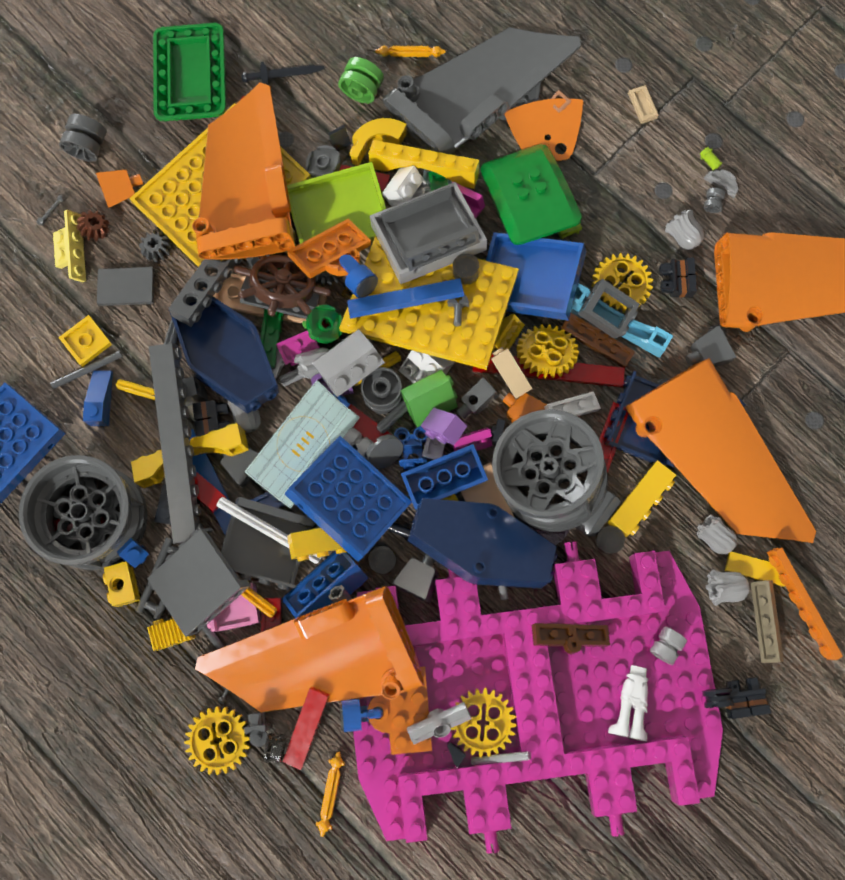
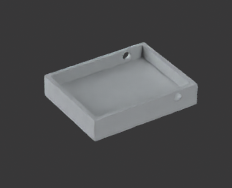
(396, 261)

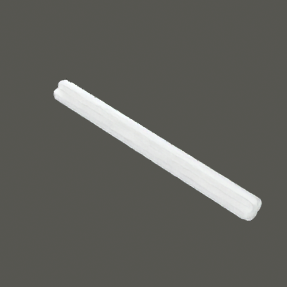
(257, 523)

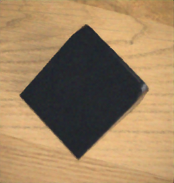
(339, 138)
(456, 753)

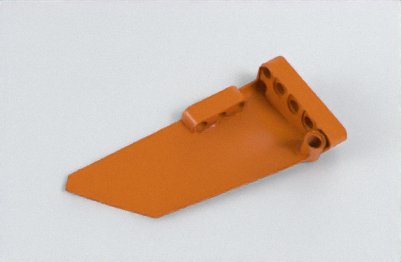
(244, 184)
(778, 278)
(721, 454)
(340, 649)

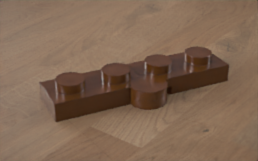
(598, 340)
(570, 636)

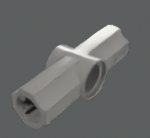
(438, 723)

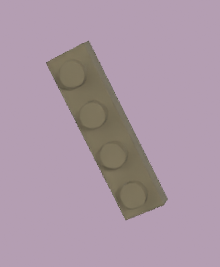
(767, 621)

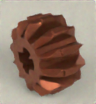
(99, 227)

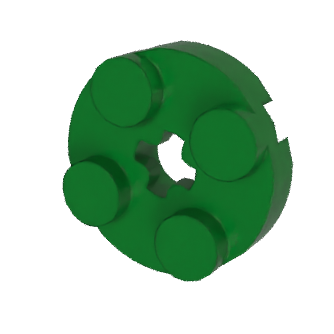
(315, 328)

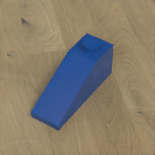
(98, 399)

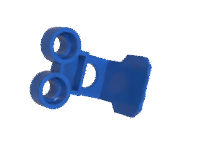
(411, 445)

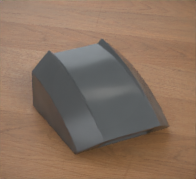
(597, 521)

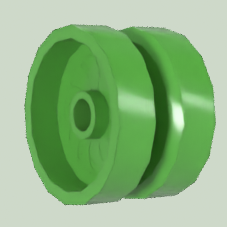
(361, 80)

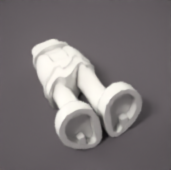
(633, 695)

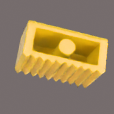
(166, 634)

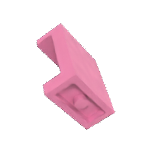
(236, 615)

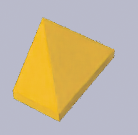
(509, 332)

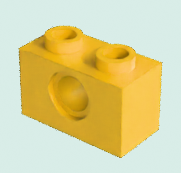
(129, 592)

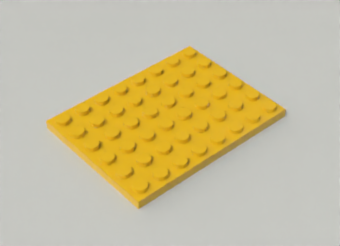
(174, 194)
(431, 326)

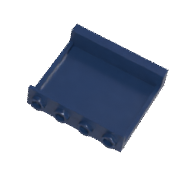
(629, 440)

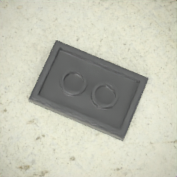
(125, 286)

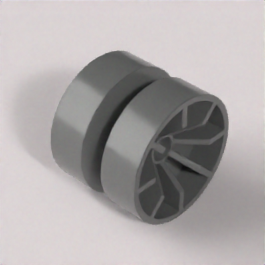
(82, 137)
(382, 390)

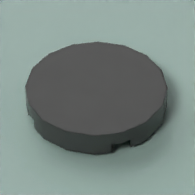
(323, 161)
(384, 451)

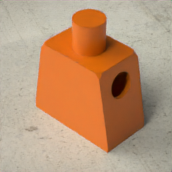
(118, 185)
(521, 406)

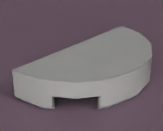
(724, 180)

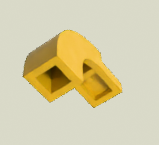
(380, 129)

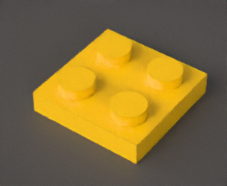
(85, 341)

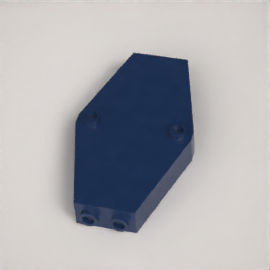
(228, 356)
(482, 543)

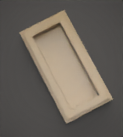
(643, 104)

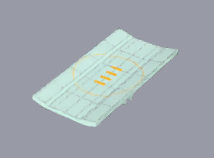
(300, 441)

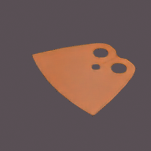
(536, 119)

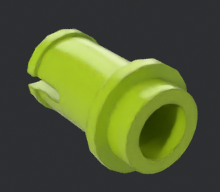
(710, 158)
(562, 234)

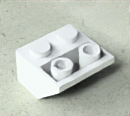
(405, 186)
(421, 365)

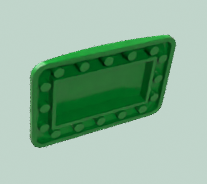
(189, 72)
(530, 194)

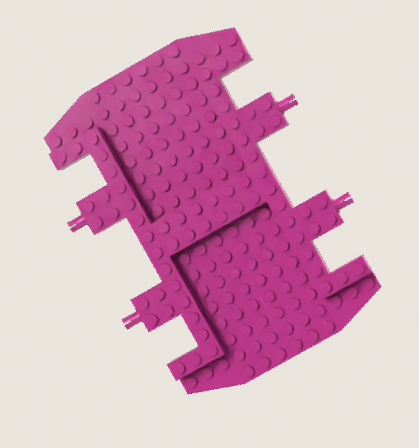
(557, 698)

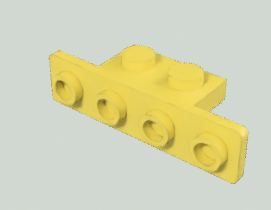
(70, 248)

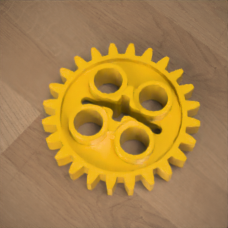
(609, 272)
(547, 351)
(501, 723)
(200, 746)

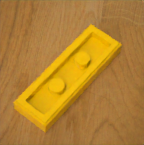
(752, 568)

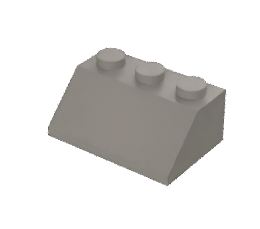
(348, 363)

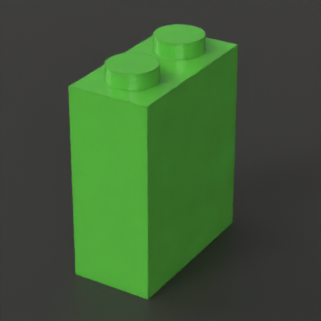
(428, 393)

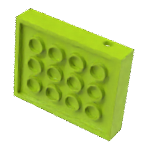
(334, 198)

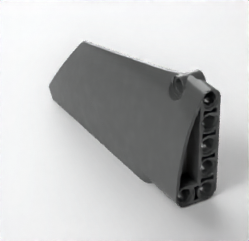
(476, 87)

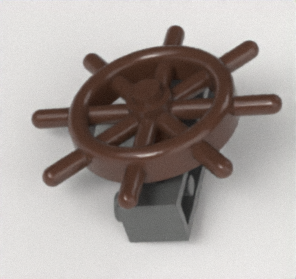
(279, 289)

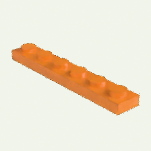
(806, 607)

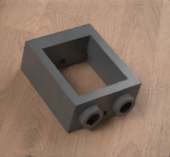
(587, 309)

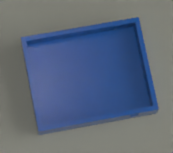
(545, 277)
(24, 438)
(348, 498)

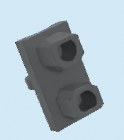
(257, 728)

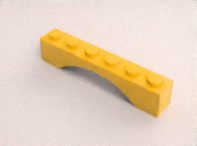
(456, 168)
(228, 441)

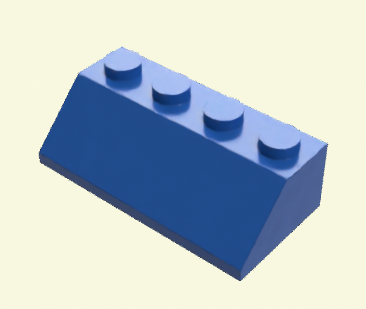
(445, 476)
(315, 588)

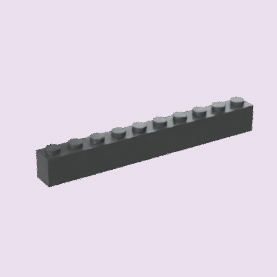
(175, 440)

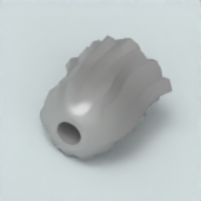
(685, 230)
(305, 361)
(249, 422)
(717, 535)
(727, 587)

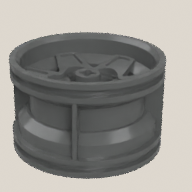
(523, 440)
(44, 500)

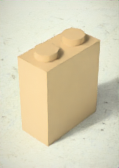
(510, 372)

